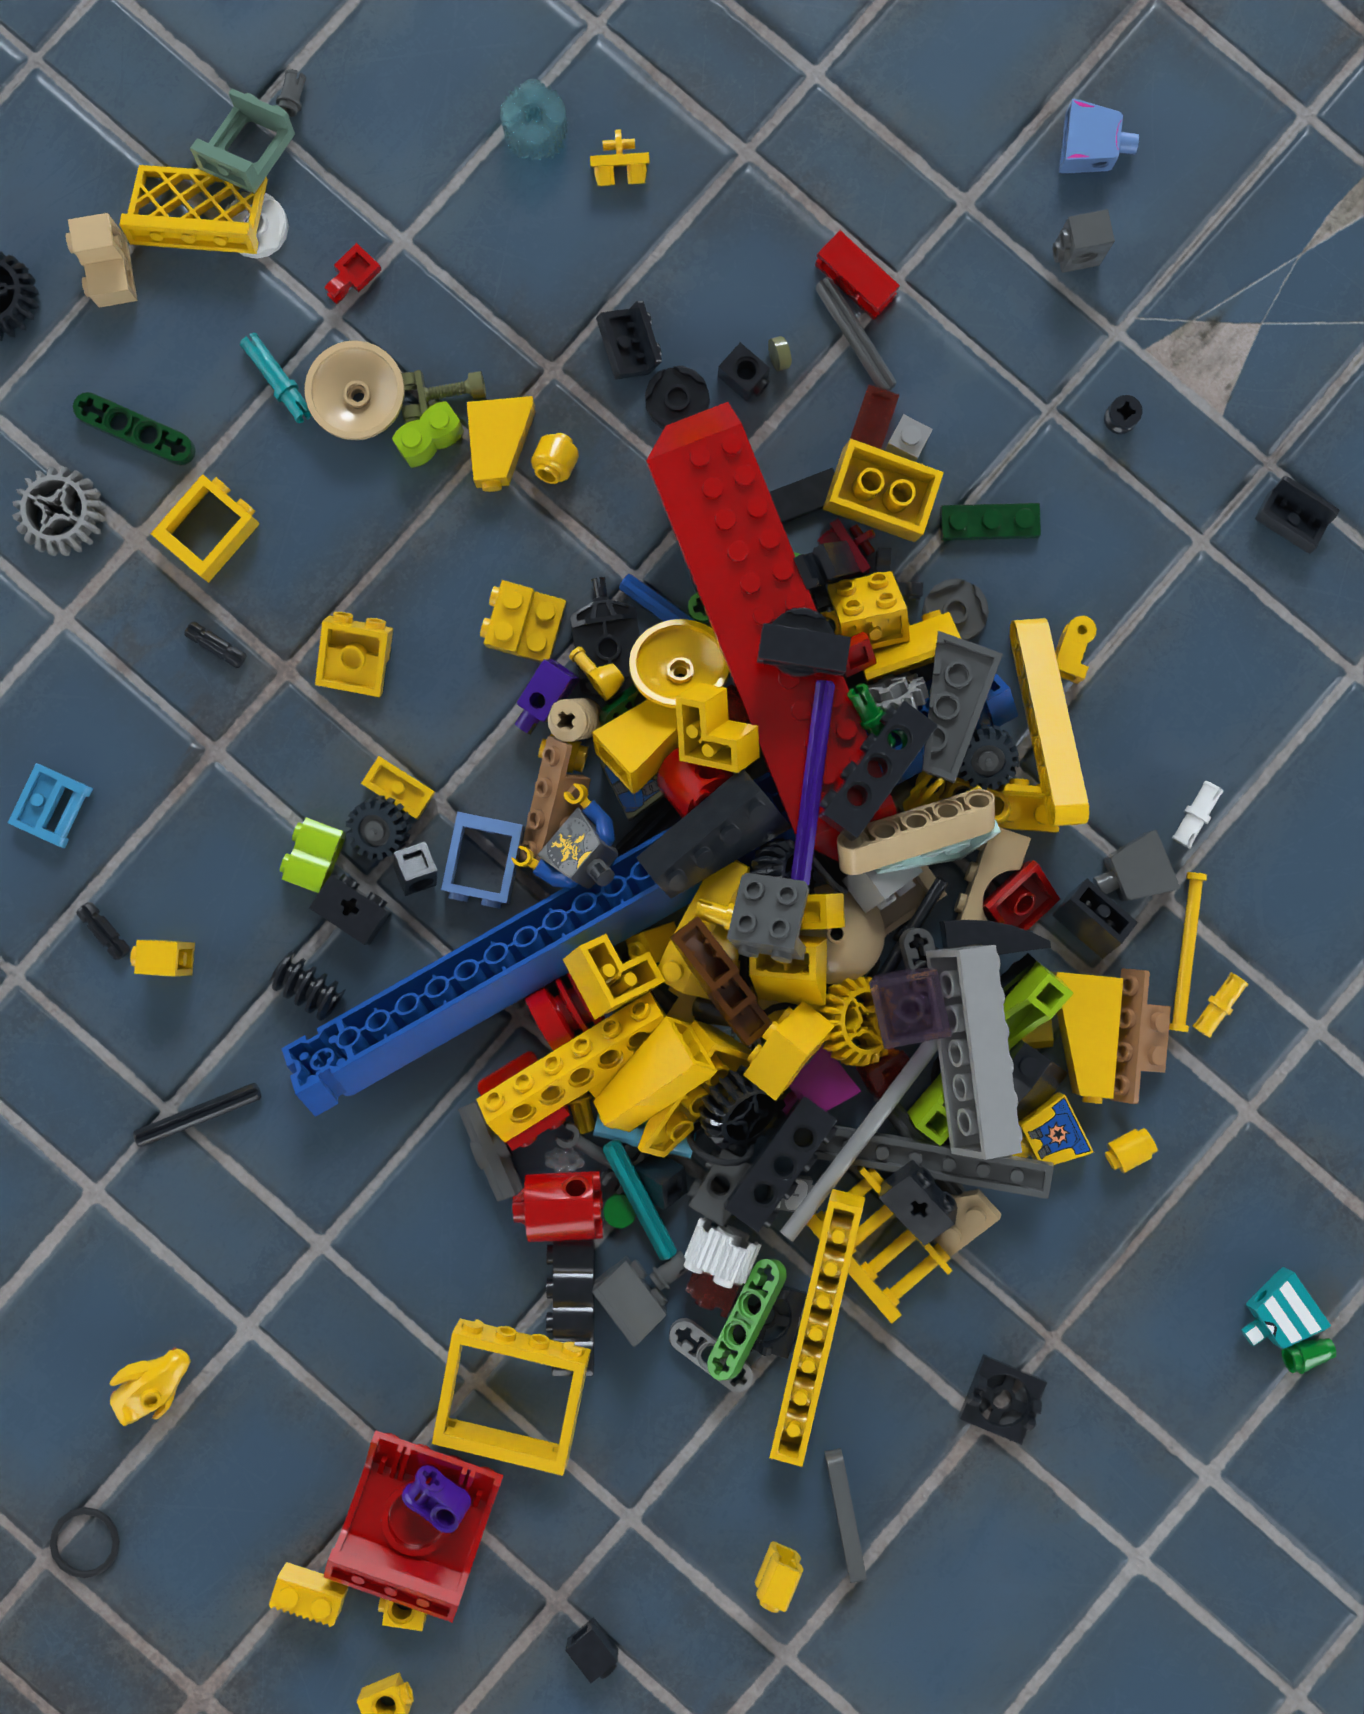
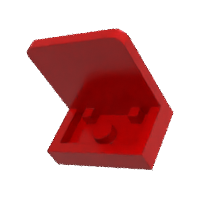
(550, 1122)

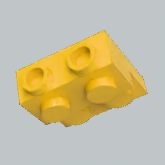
(523, 621)
(353, 654)

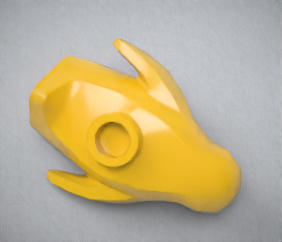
(148, 1386)

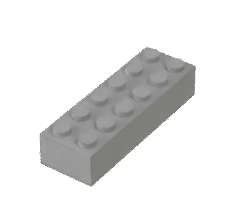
(977, 1055)

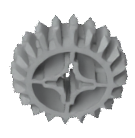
(53, 522)

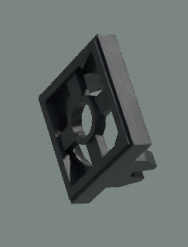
(782, 1345)
(1034, 1388)

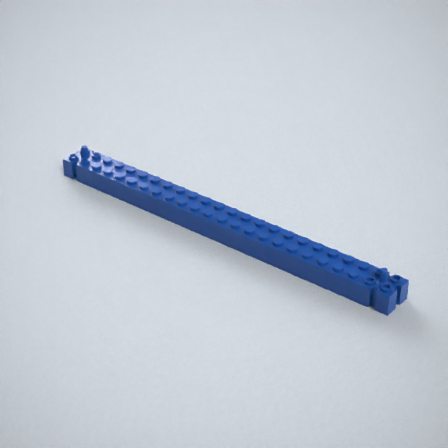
(510, 963)

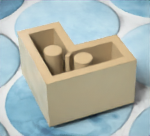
(105, 257)

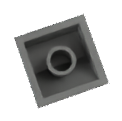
(630, 1299)

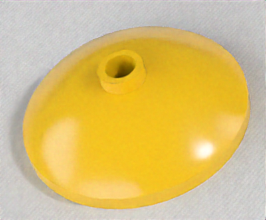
(676, 649)

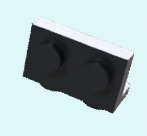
(629, 341)
(1296, 514)

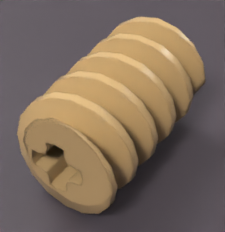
(574, 719)

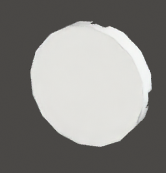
(271, 228)

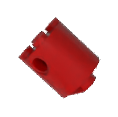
(688, 783)
(560, 1206)

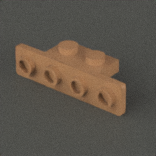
(549, 806)
(1141, 1036)

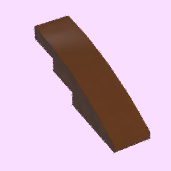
(721, 981)

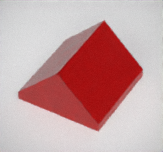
(1021, 897)

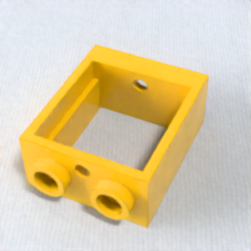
(226, 547)

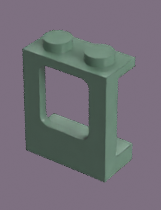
(215, 159)

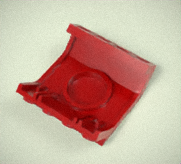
(395, 1549)

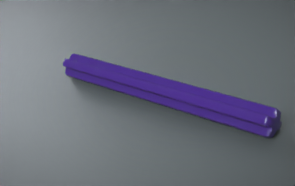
(813, 780)

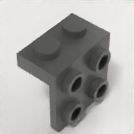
(769, 917)

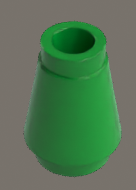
(1308, 1354)

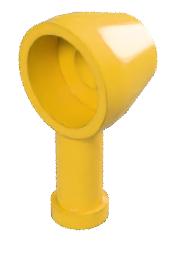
(604, 679)

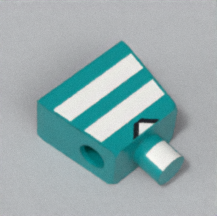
(1283, 1312)

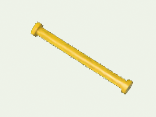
(1187, 951)

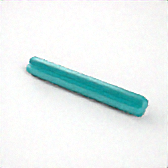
(639, 1199)

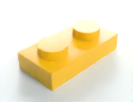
(392, 782)

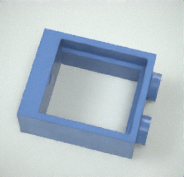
(487, 825)

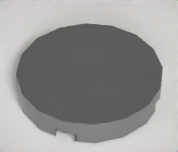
(967, 619)

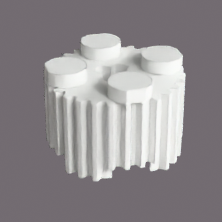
(721, 1253)

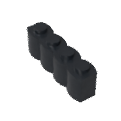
(572, 1296)

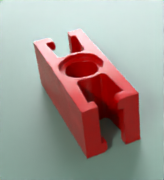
(857, 274)

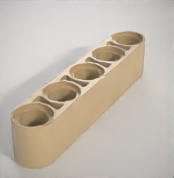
(918, 831)

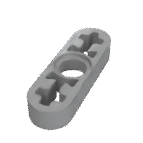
(686, 1346)

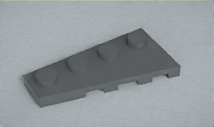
(957, 696)

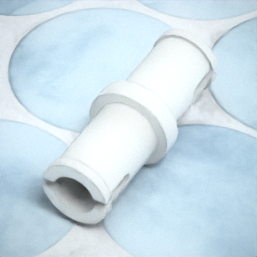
(1197, 814)

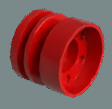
(560, 1015)

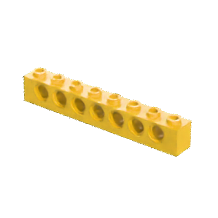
(817, 1327)

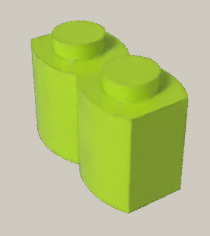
(434, 430)
(313, 854)

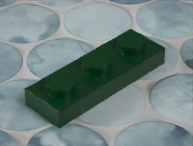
(990, 521)

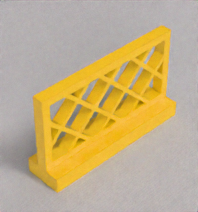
(190, 230)

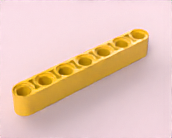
(1049, 723)

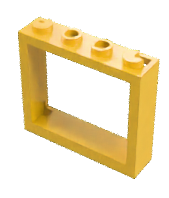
(499, 1443)

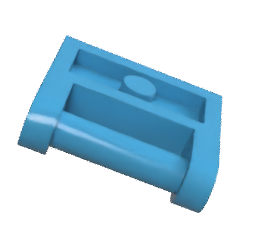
(40, 801)

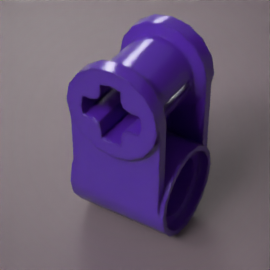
(440, 1501)

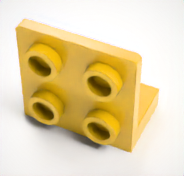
(871, 606)
(1026, 806)

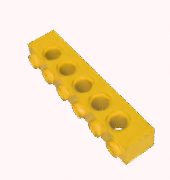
(569, 1069)

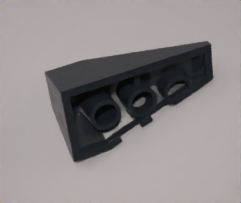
(1033, 1078)

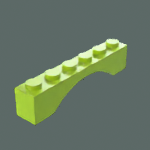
(1025, 1008)

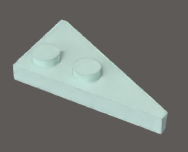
(945, 854)

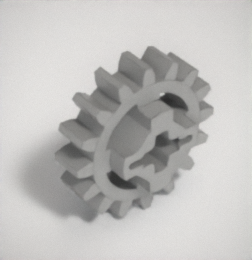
(895, 690)

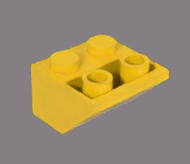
(795, 980)

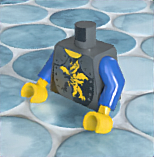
(579, 849)

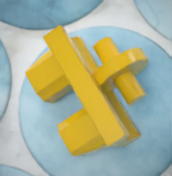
(605, 164)

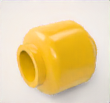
(554, 458)

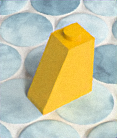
(497, 438)

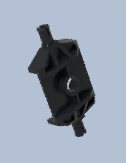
(604, 621)

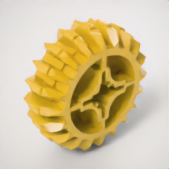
(853, 1021)

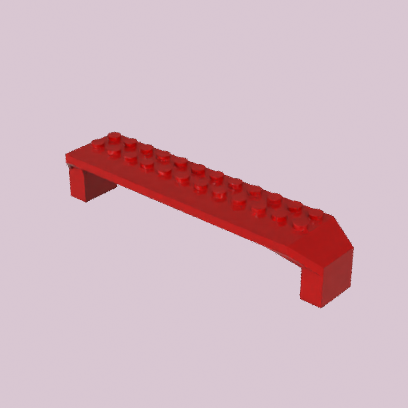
(746, 580)

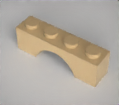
(996, 856)

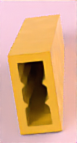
(637, 743)
(1091, 1033)
(655, 1076)

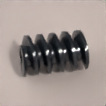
(306, 987)

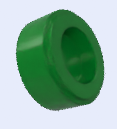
(619, 1211)

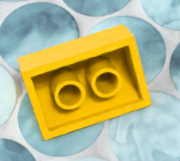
(914, 653)

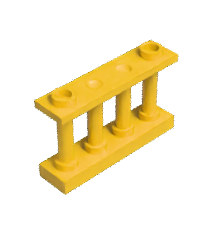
(867, 1272)

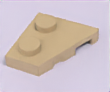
(973, 1217)

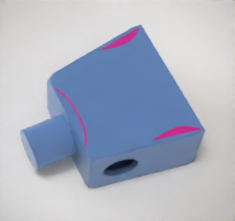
(1093, 138)

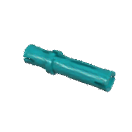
(284, 388)

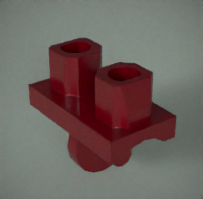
(838, 533)

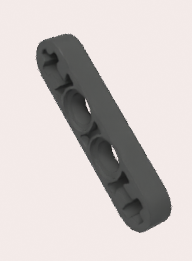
(845, 1515)

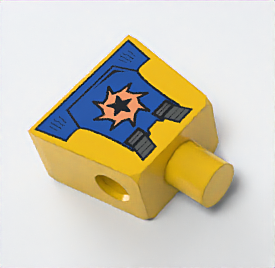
(1053, 1133)

